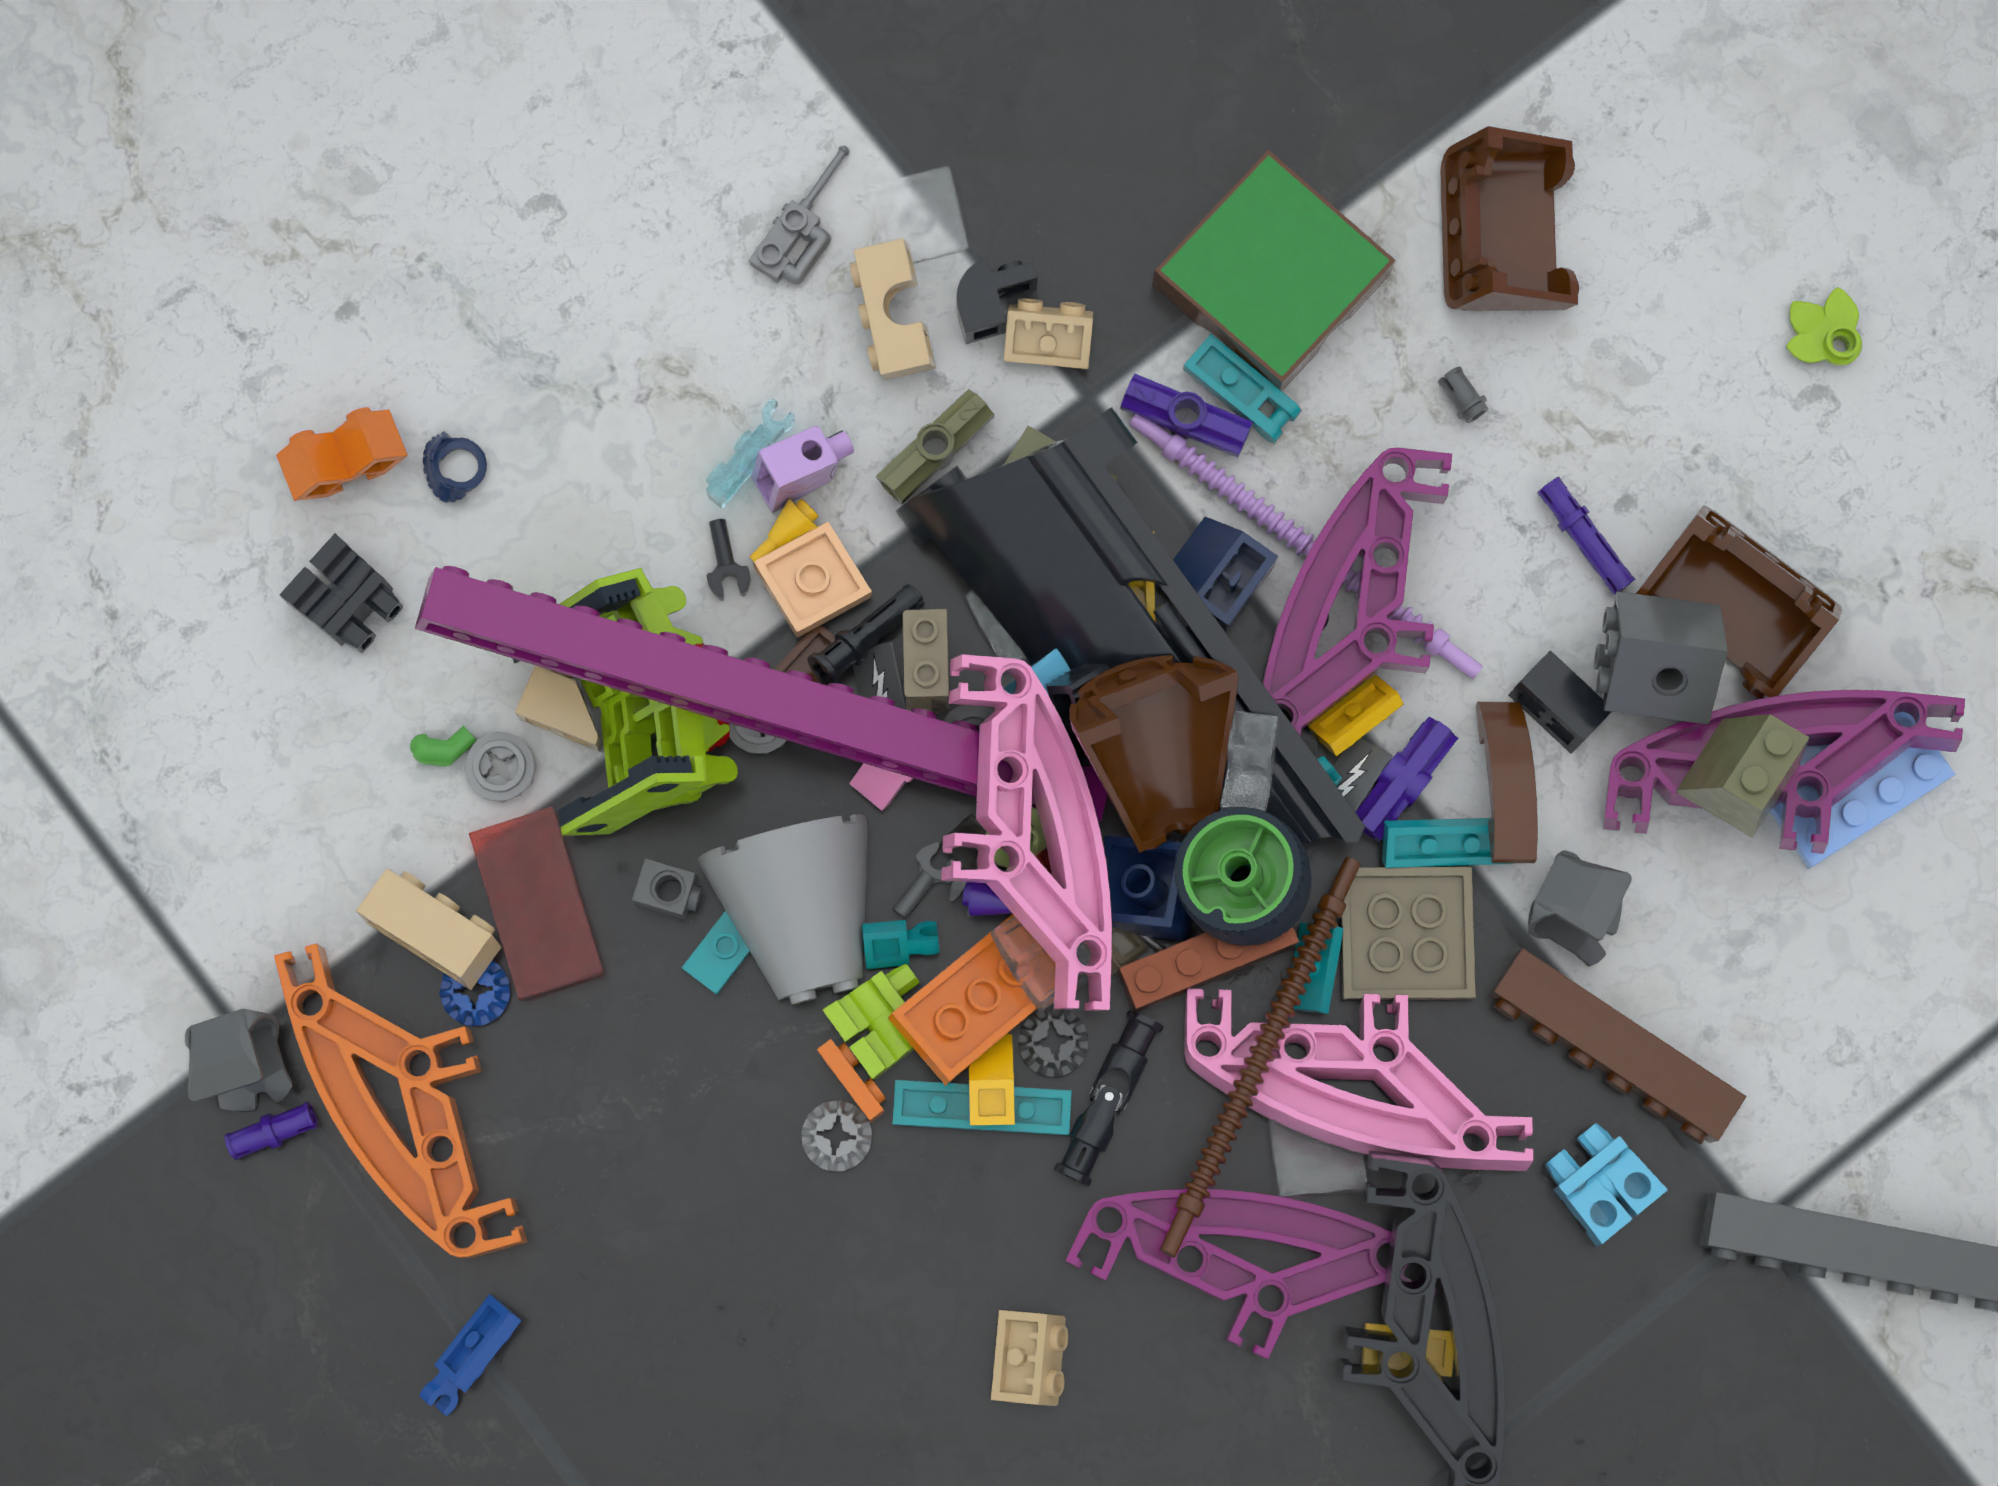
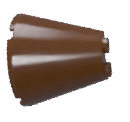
(1158, 741)

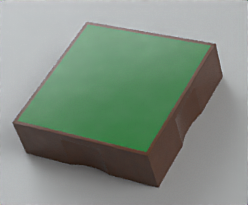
(1273, 270)

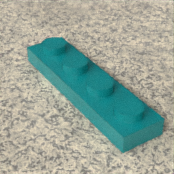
(949, 1107)

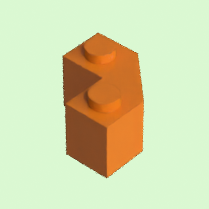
(361, 446)

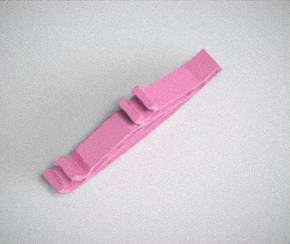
(1075, 899)
(1430, 1108)

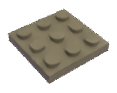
(1409, 934)

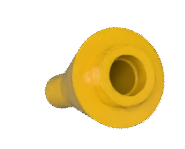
(791, 523)

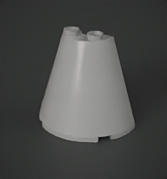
(798, 902)

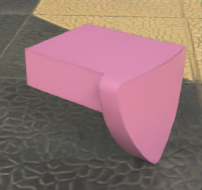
(878, 784)

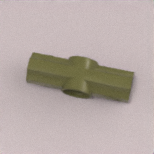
(954, 427)

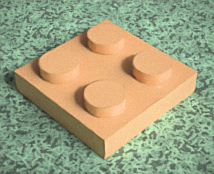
(812, 579)

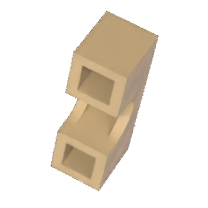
(882, 273)

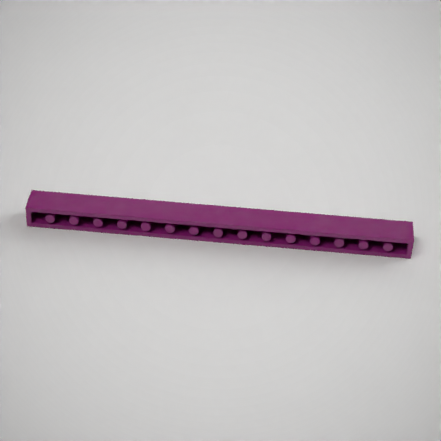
(708, 681)

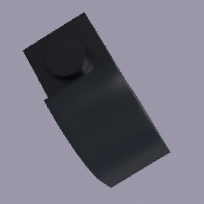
(981, 296)

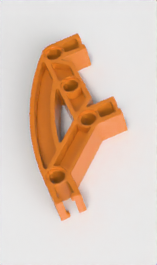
(425, 1190)

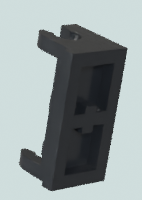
(1560, 702)

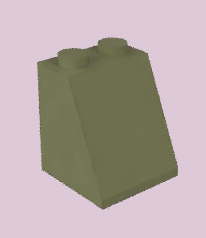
(1744, 769)

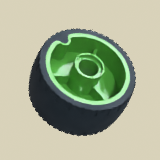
(1262, 903)

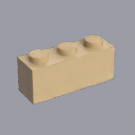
(430, 927)

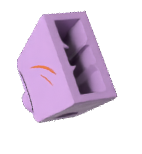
(798, 465)

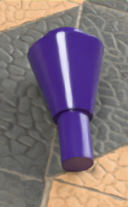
(982, 900)

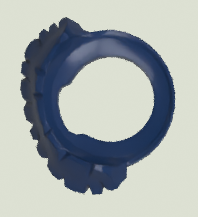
(437, 450)

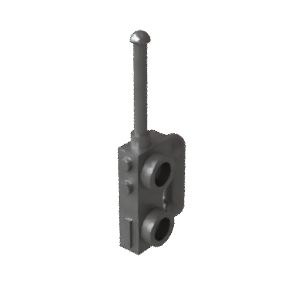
(794, 223)

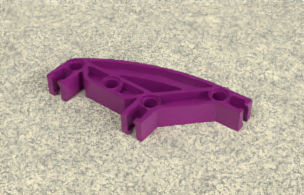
(1365, 520)
(1852, 722)
(1343, 1247)

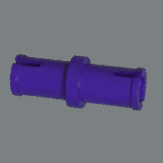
(271, 1131)

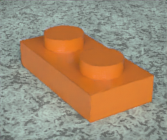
(866, 1093)

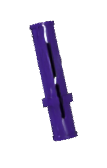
(1581, 529)

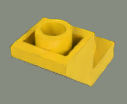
(993, 1086)

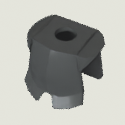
(1579, 906)
(236, 1060)

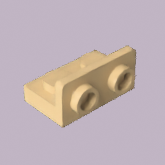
(1048, 334)
(1029, 1358)

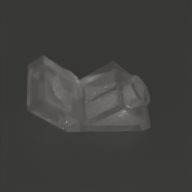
(1250, 760)

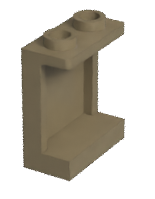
(926, 660)

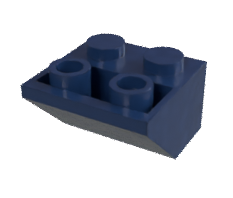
(1224, 568)

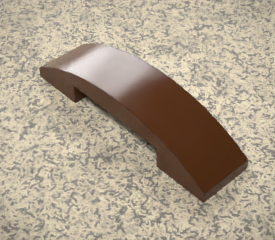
(1510, 782)

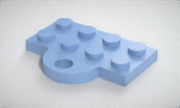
(1872, 802)

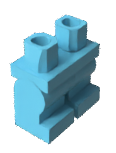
(1608, 1175)

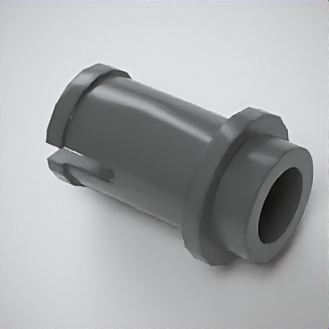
(1463, 395)

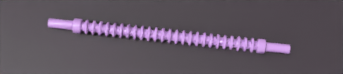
(1175, 449)

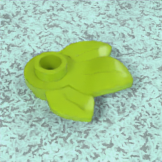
(1821, 325)

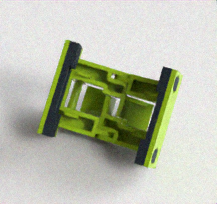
(634, 776)

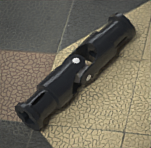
(1095, 1126)

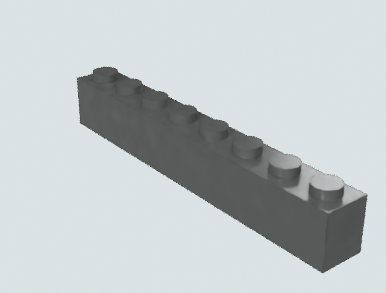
(1851, 1248)

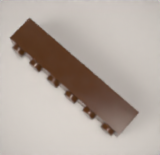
(1617, 1047)

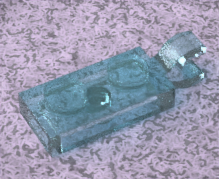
(729, 477)

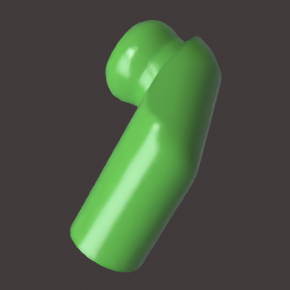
(441, 752)

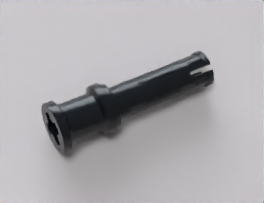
(852, 645)

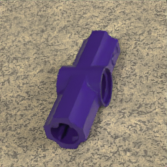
(1159, 403)
(1405, 776)

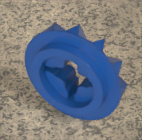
(489, 1004)

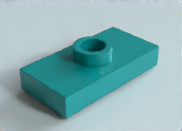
(717, 955)
(1320, 989)

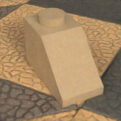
(558, 706)

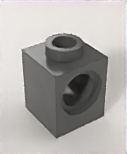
(650, 880)

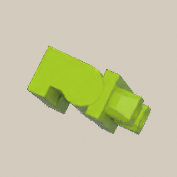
(869, 1010)

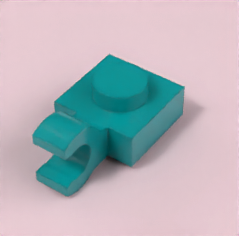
(891, 943)

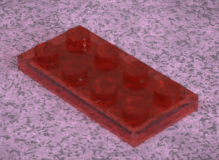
(536, 903)

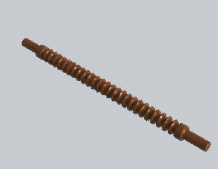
(1190, 1204)

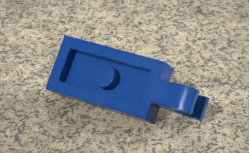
(470, 1353)

